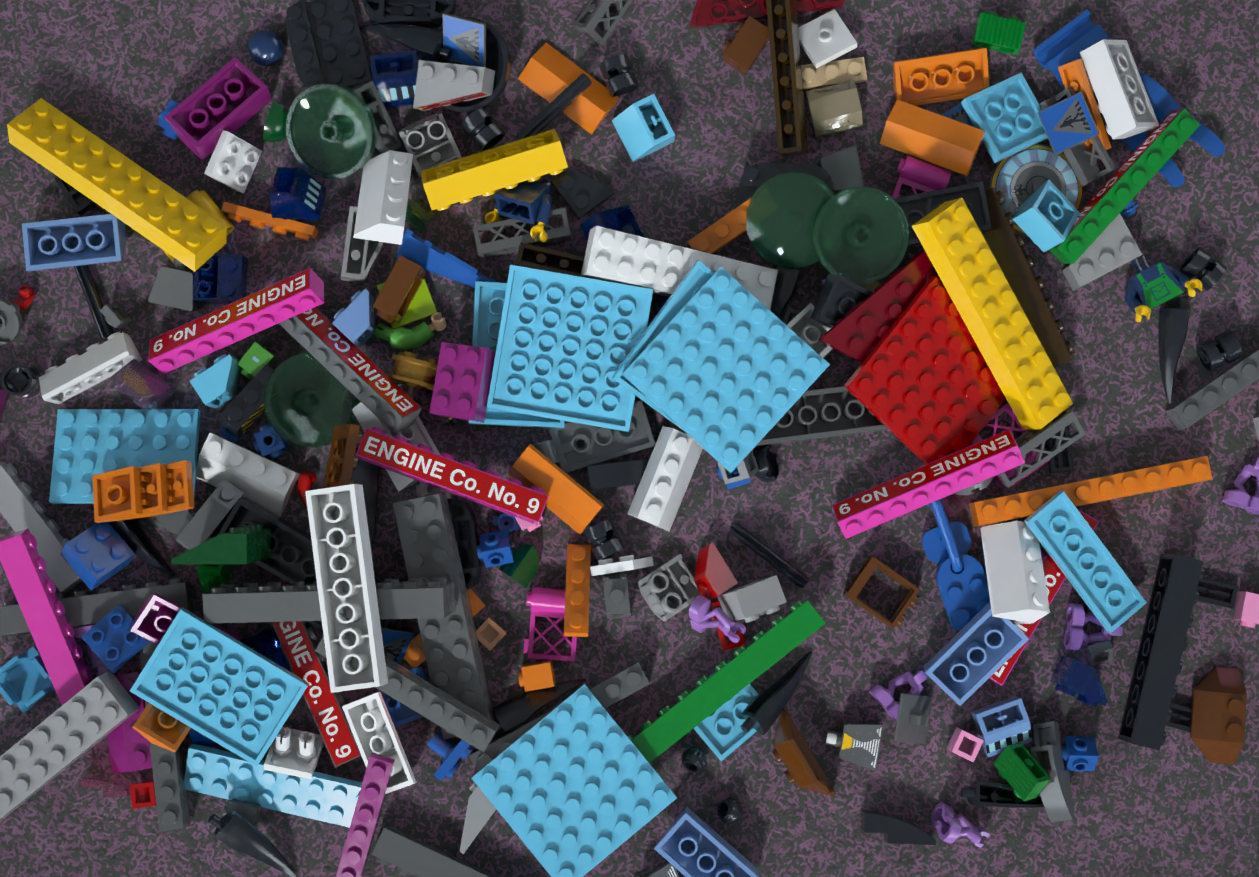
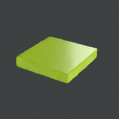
(420, 307)

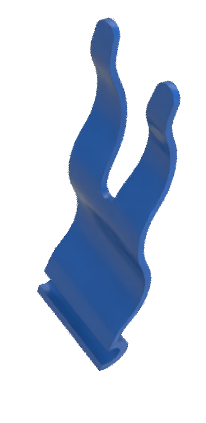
(1082, 33)

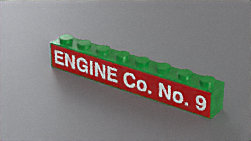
(1126, 184)

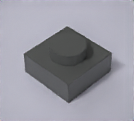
(116, 315)
(1099, 653)

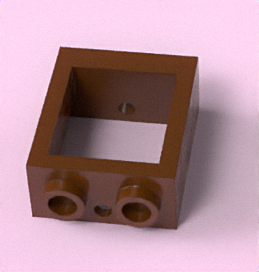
(399, 290)
(863, 576)

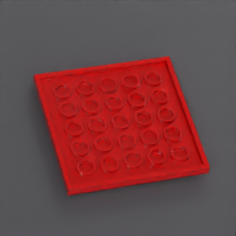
(928, 378)

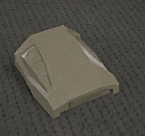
(835, 108)

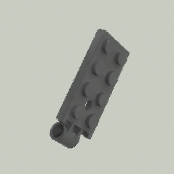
(601, 442)

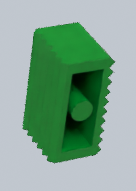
(998, 33)
(1022, 771)

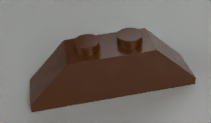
(1219, 715)
(798, 758)

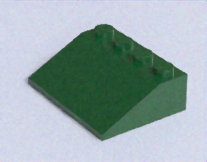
(239, 546)

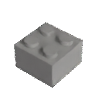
(753, 600)

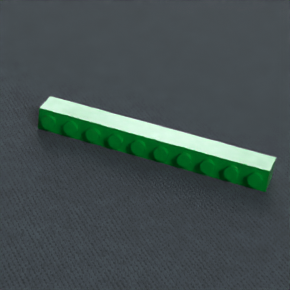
(728, 680)

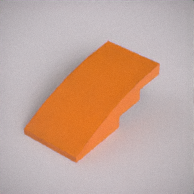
(143, 491)

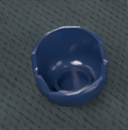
(266, 47)

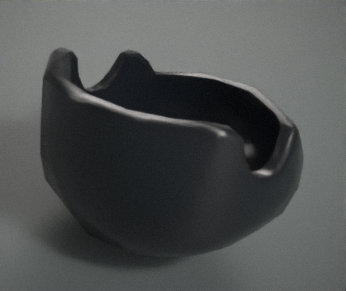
(767, 464)

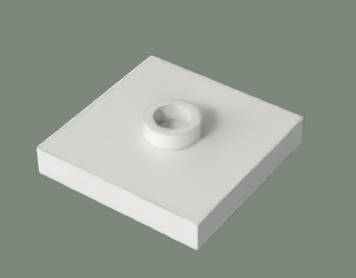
(826, 38)

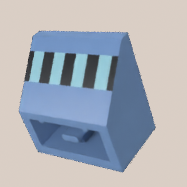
(358, 319)
(1002, 725)

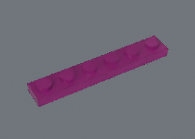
(365, 816)

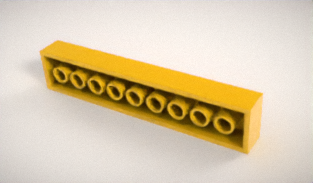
(117, 184)
(992, 314)

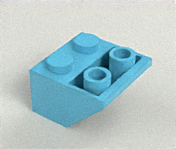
(643, 128)
(218, 382)

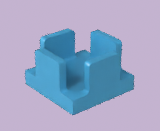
(25, 680)

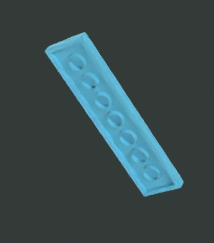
(232, 777)

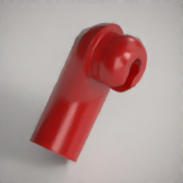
(26, 297)
(304, 483)

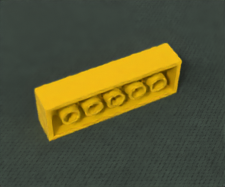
(493, 170)

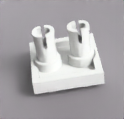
(233, 161)
(294, 753)

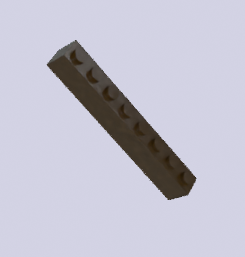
(787, 77)
(1027, 287)

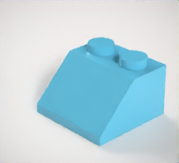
(1046, 216)

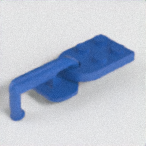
(964, 591)

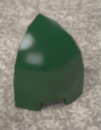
(275, 124)
(524, 565)

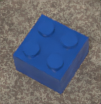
(97, 554)

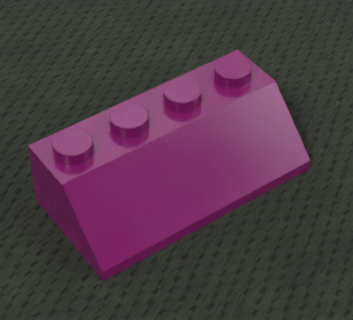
(218, 105)
(157, 616)
(127, 747)

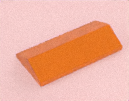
(551, 73)
(941, 77)
(932, 137)
(566, 496)
(161, 728)

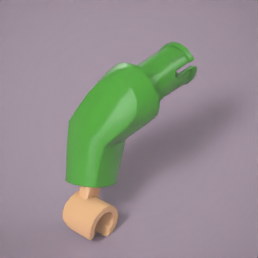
(411, 338)

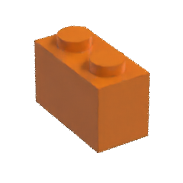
(537, 675)

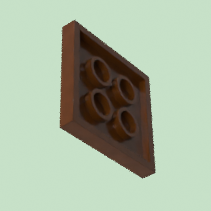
(342, 455)

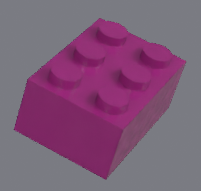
(462, 382)

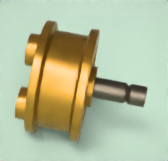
(414, 372)

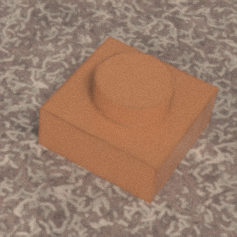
(490, 633)

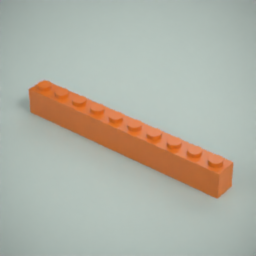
(1093, 490)

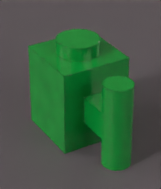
(213, 575)

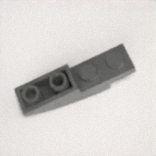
(1048, 752)

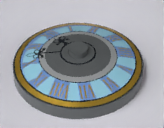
(1030, 168)

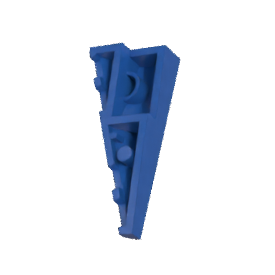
(438, 261)

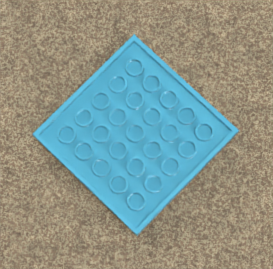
(564, 344)
(725, 369)
(574, 786)

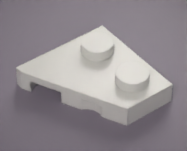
(626, 563)

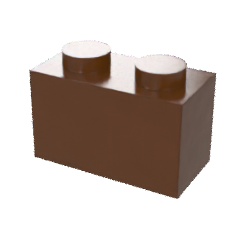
(747, 45)

